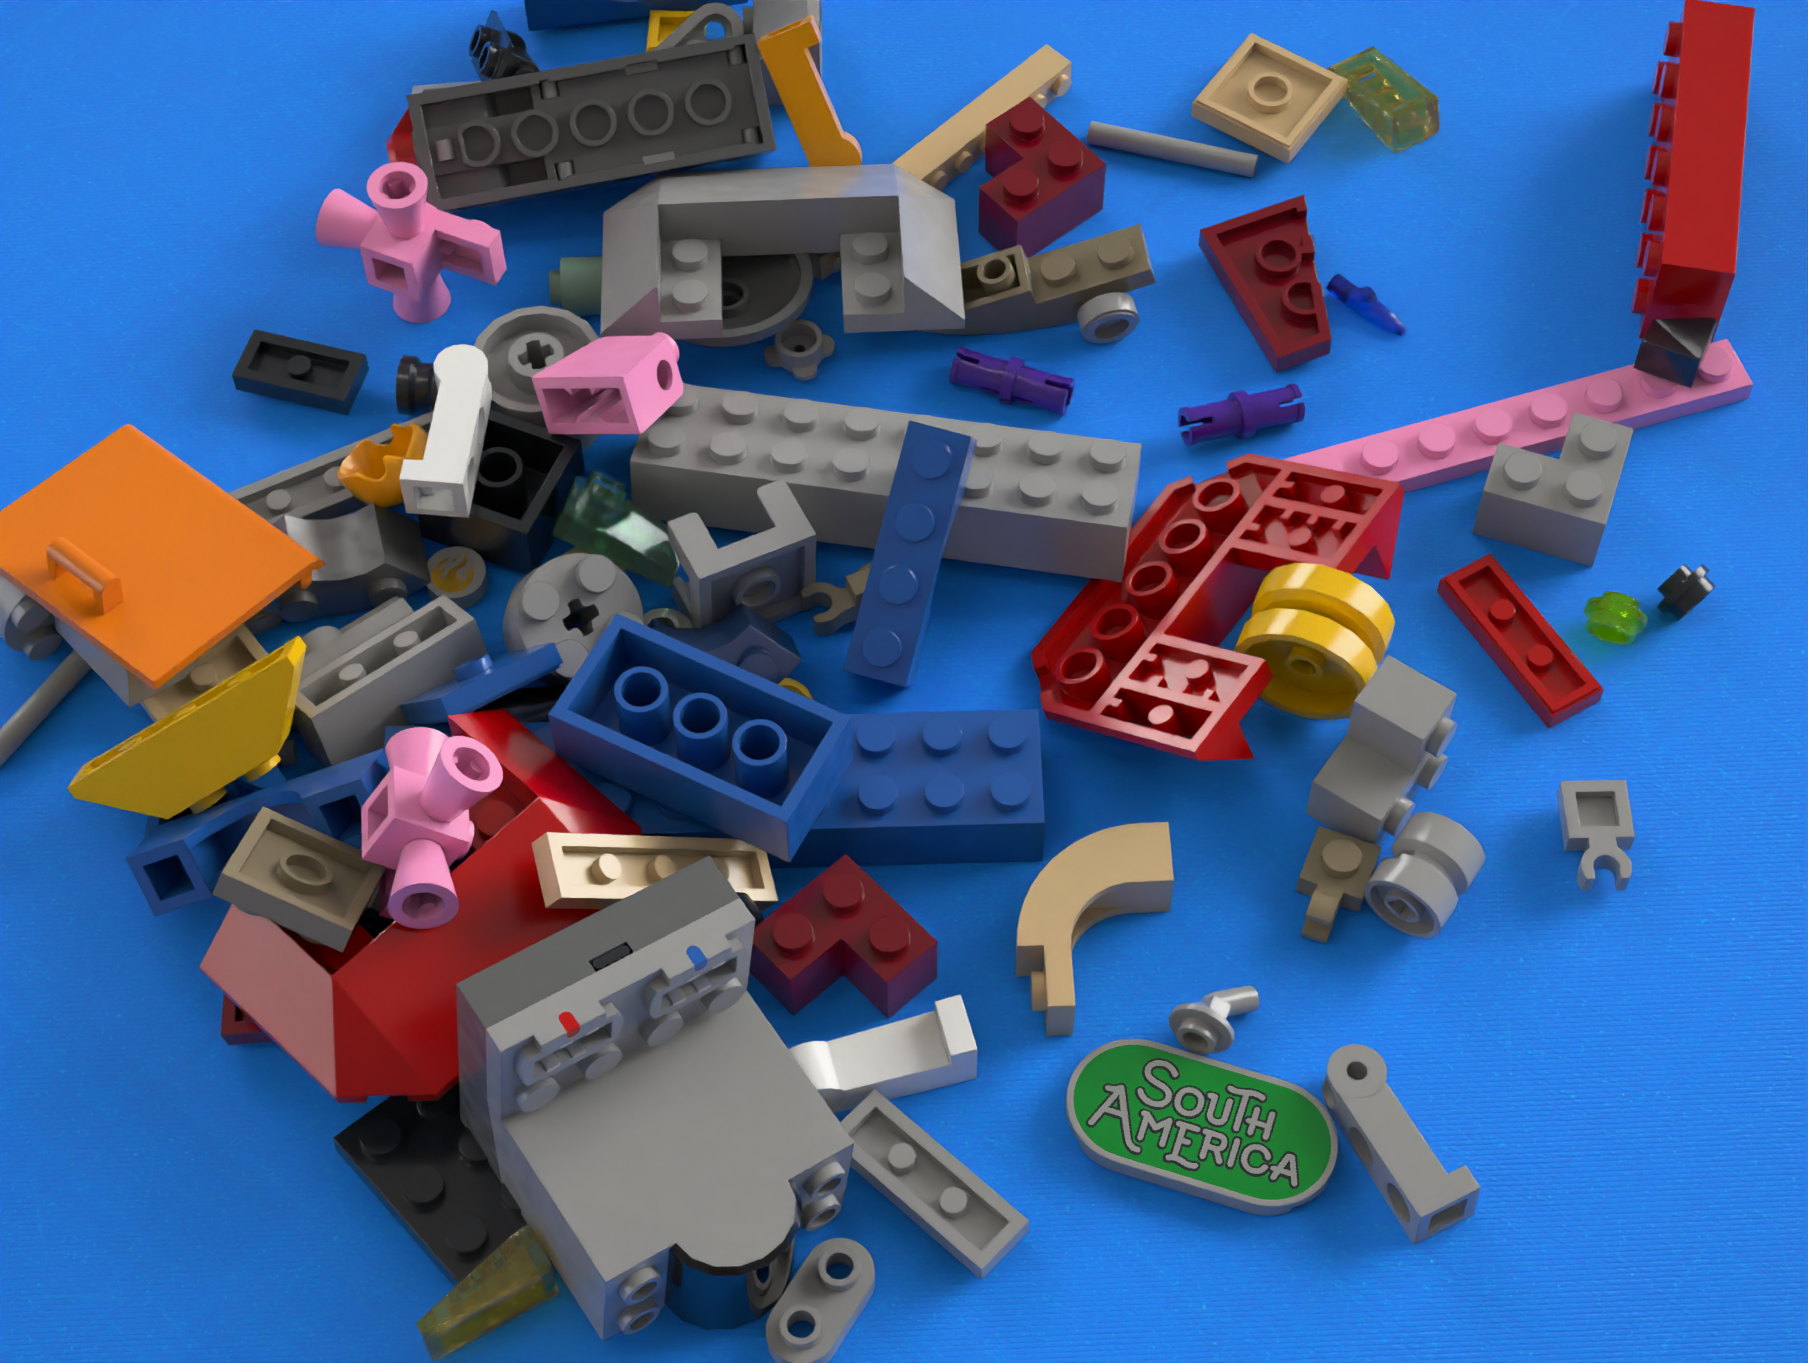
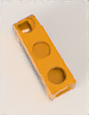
(805, 95)

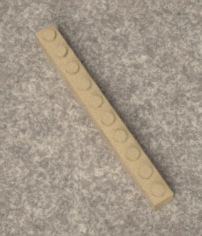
(962, 137)

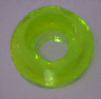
(1615, 618)

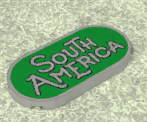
(1201, 1126)

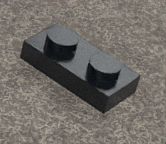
(300, 372)

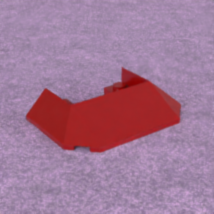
(1146, 650)
(388, 1004)

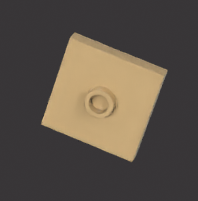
(1269, 98)

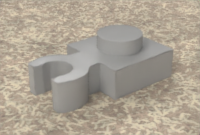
(1600, 823)

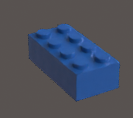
(702, 736)

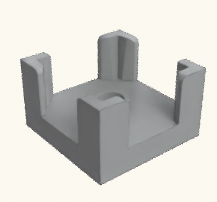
(756, 571)

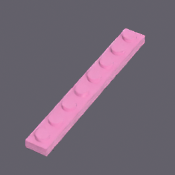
(1532, 421)

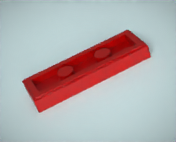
(1520, 640)

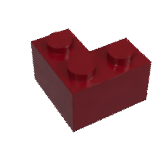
(1040, 180)
(848, 929)

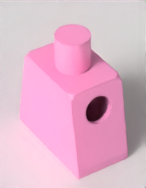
(628, 382)

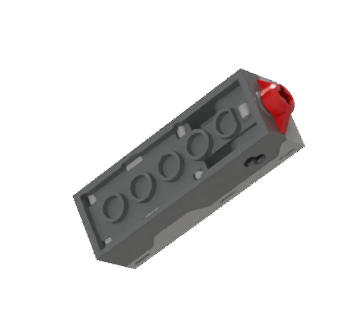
(587, 124)

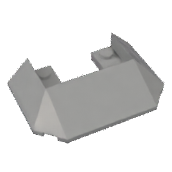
(887, 224)

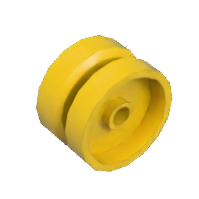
(1319, 638)

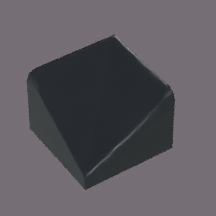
(1675, 348)

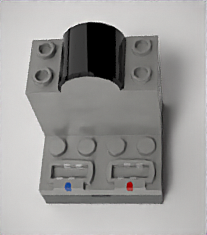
(650, 1109)

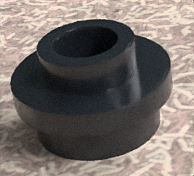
(1684, 590)

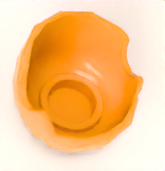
(374, 469)

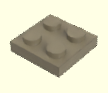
(299, 879)

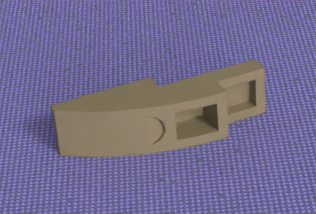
(1046, 290)

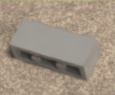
(353, 698)

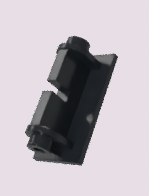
(498, 51)

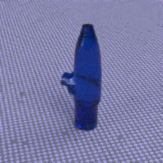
(1365, 304)

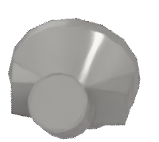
(1204, 1025)

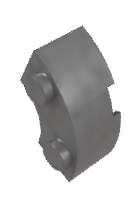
(365, 560)

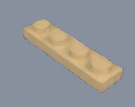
(606, 868)

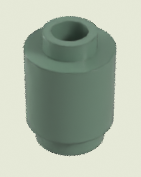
(577, 285)

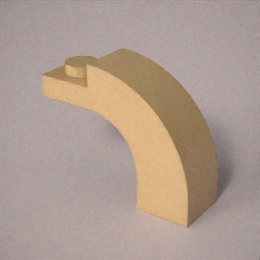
(1088, 881)

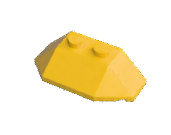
(202, 744)

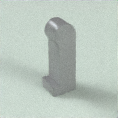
(1393, 1148)

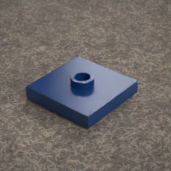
(481, 682)

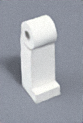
(448, 473)
(893, 1058)

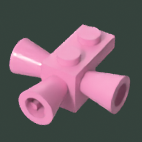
(410, 241)
(421, 821)

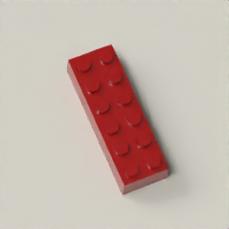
(1695, 166)

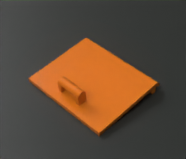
(146, 555)

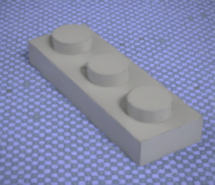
(932, 1185)

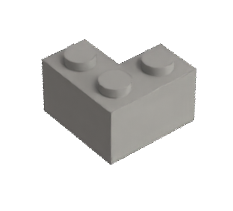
(1553, 501)
(1389, 752)

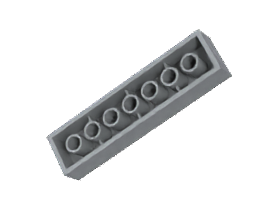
(1026, 504)

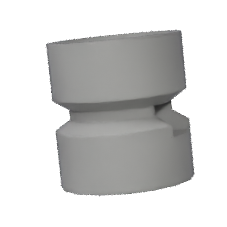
(1428, 872)

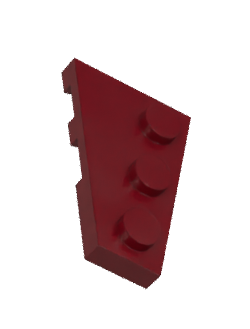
(1273, 280)

